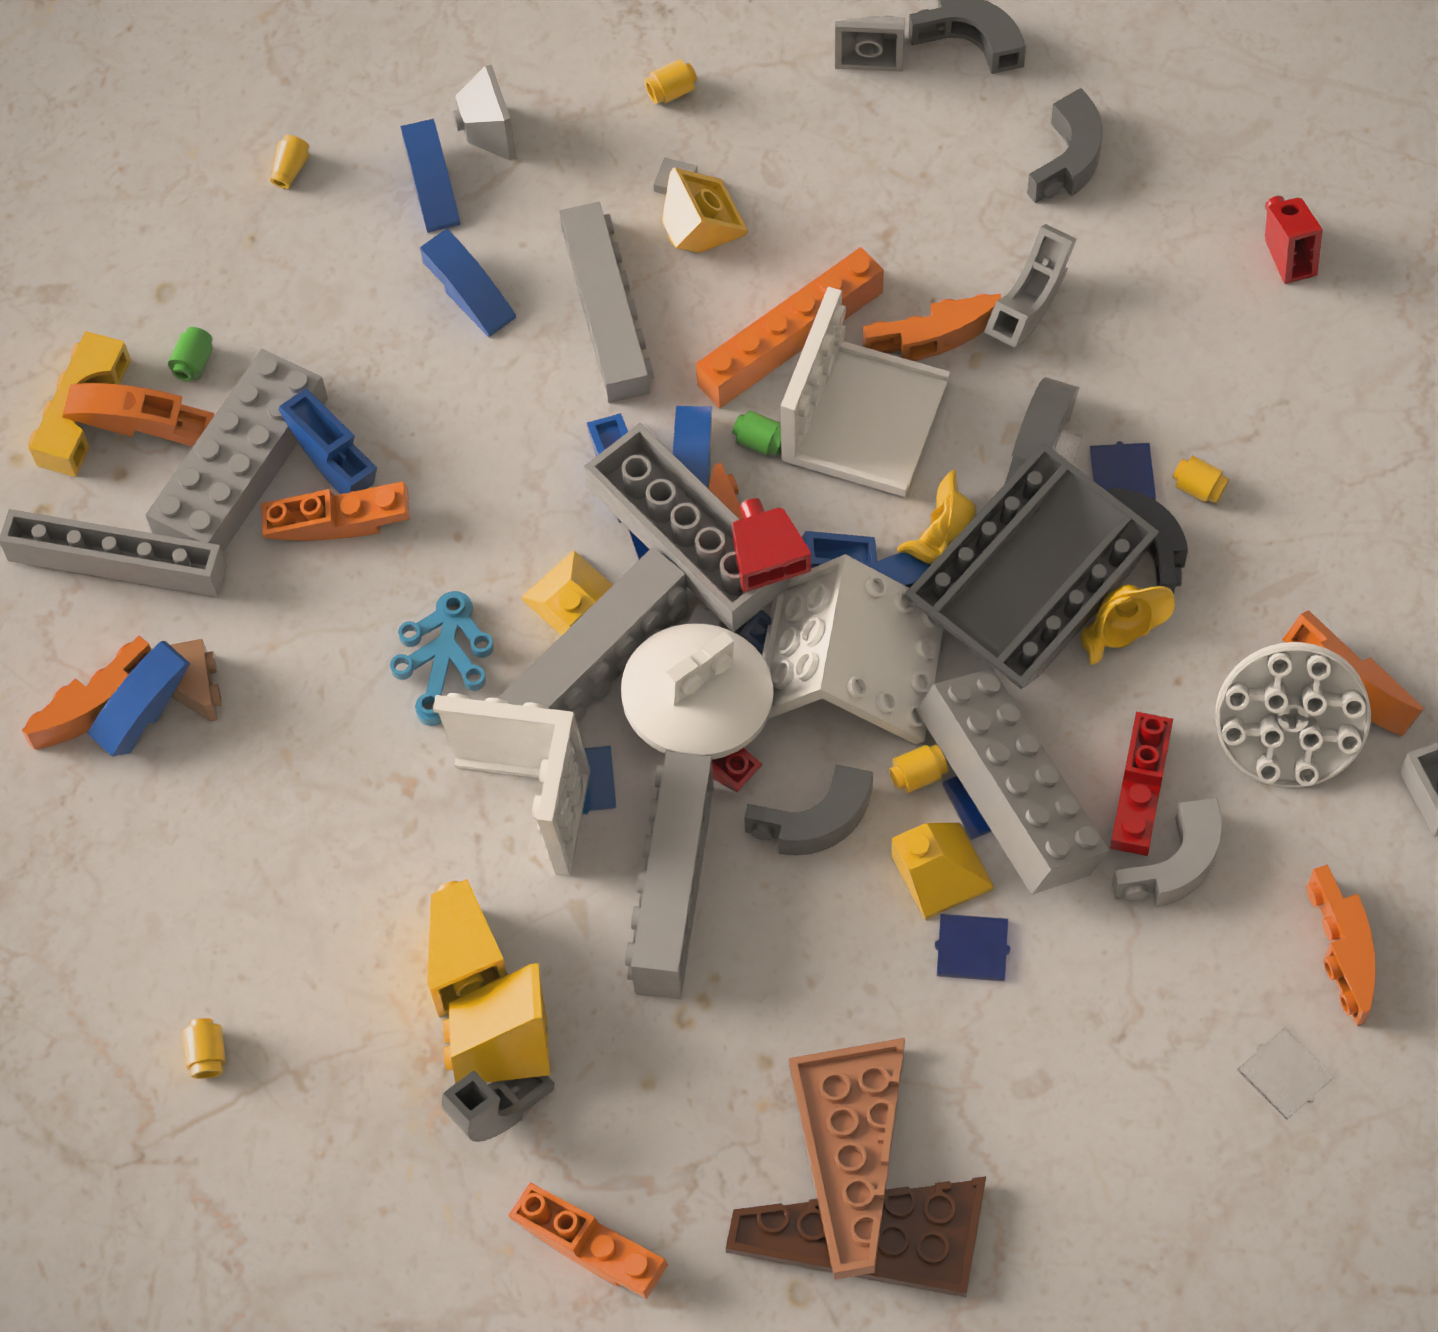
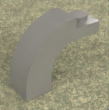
(1031, 296)
(1174, 879)

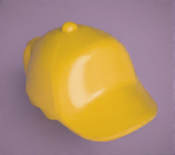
(947, 521)
(1125, 617)

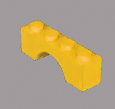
(59, 441)

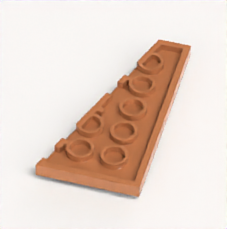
(848, 1128)

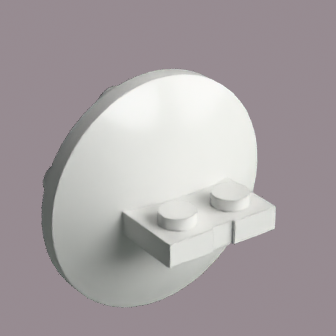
(697, 691)
(1293, 714)

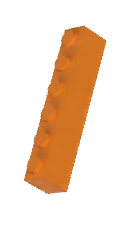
(785, 329)

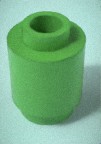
(191, 354)
(758, 433)

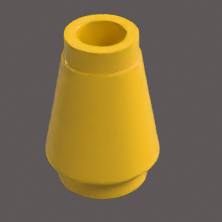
(289, 160)

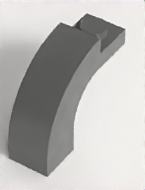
(974, 21)
(1081, 127)
(1044, 420)
(821, 825)
(491, 1109)

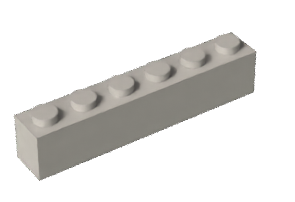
(605, 302)
(113, 552)

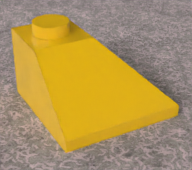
(700, 212)
(567, 592)
(939, 867)

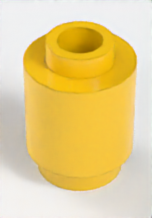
(671, 82)
(1200, 479)
(918, 768)
(204, 1048)

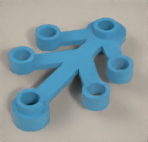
(442, 650)

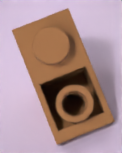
(196, 686)

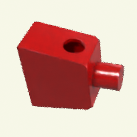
(1293, 238)
(767, 546)

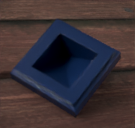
(755, 630)

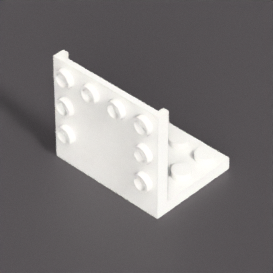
(857, 407)
(854, 643)
(527, 744)

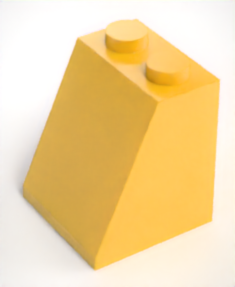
(460, 946)
(499, 1030)

